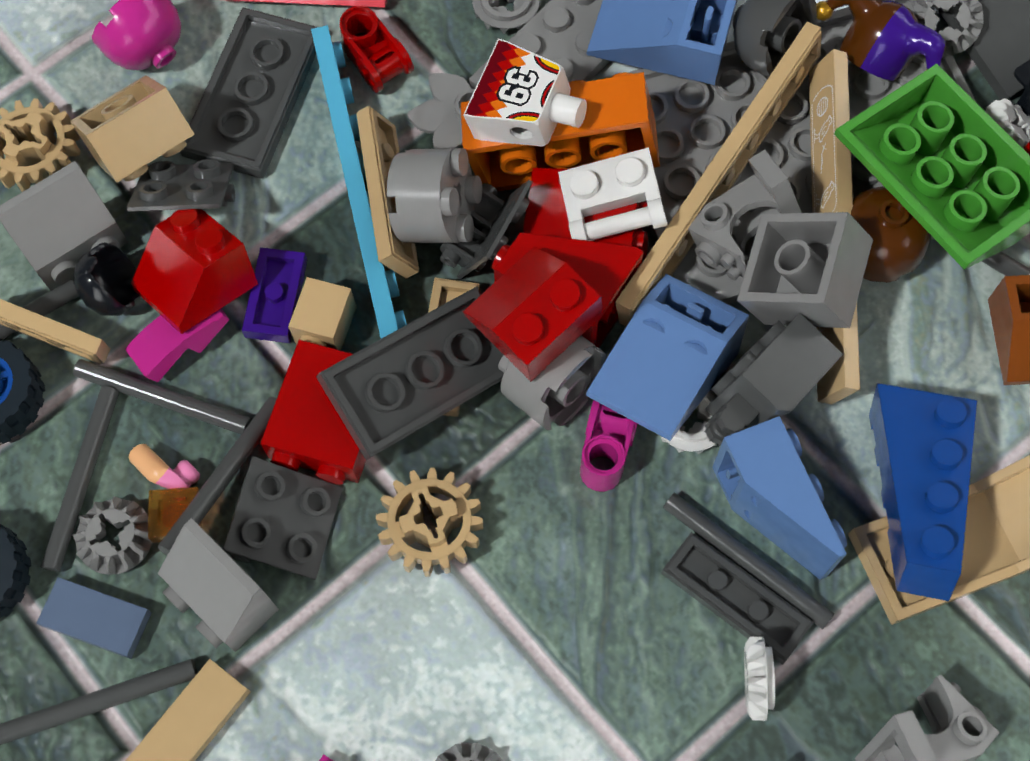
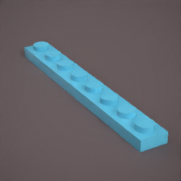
(339, 94)

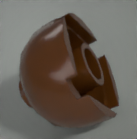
(896, 235)

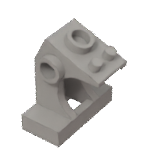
(734, 216)
(957, 729)

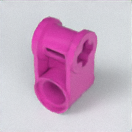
(606, 436)

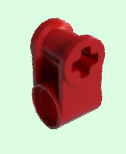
(375, 54)

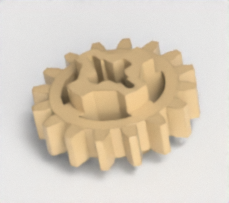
(31, 141)
(412, 528)

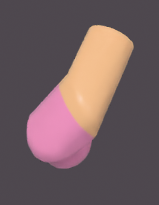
(159, 473)

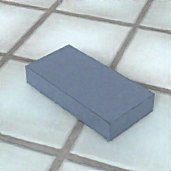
(94, 618)

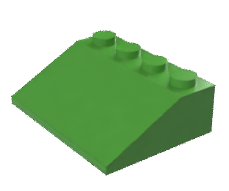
(946, 165)

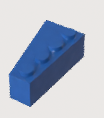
(925, 479)

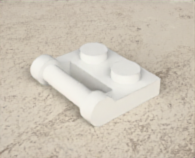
(609, 186)

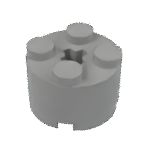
(433, 195)
(559, 389)

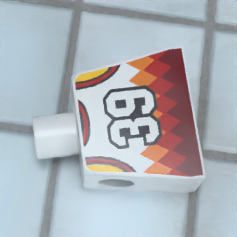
(521, 98)

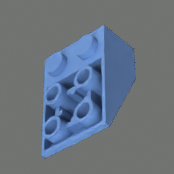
(665, 35)
(669, 356)
(778, 497)

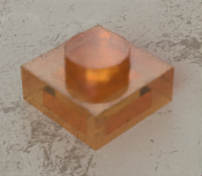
(166, 508)

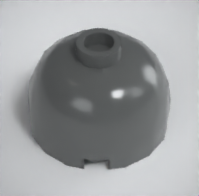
(767, 30)

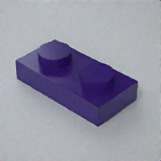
(275, 297)

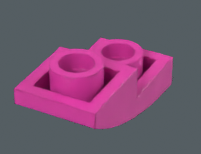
(162, 345)

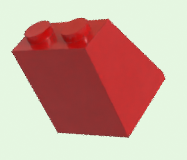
(600, 264)

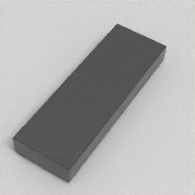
(736, 596)

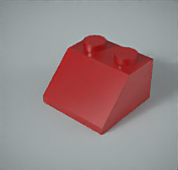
(192, 268)
(535, 311)

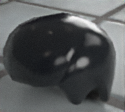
(105, 280)

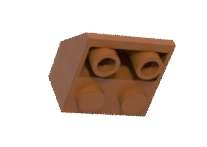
(1011, 326)

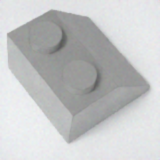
(59, 223)
(214, 588)

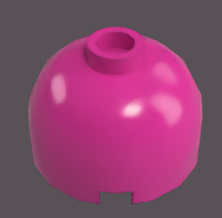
(139, 34)

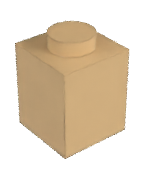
(323, 314)

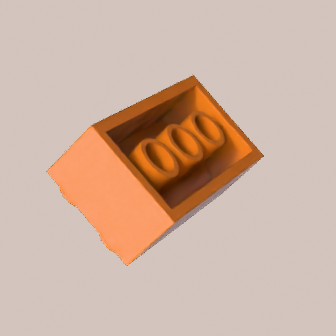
(615, 123)

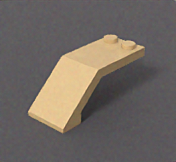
(993, 543)

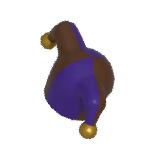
(884, 36)

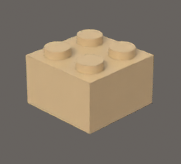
(133, 129)

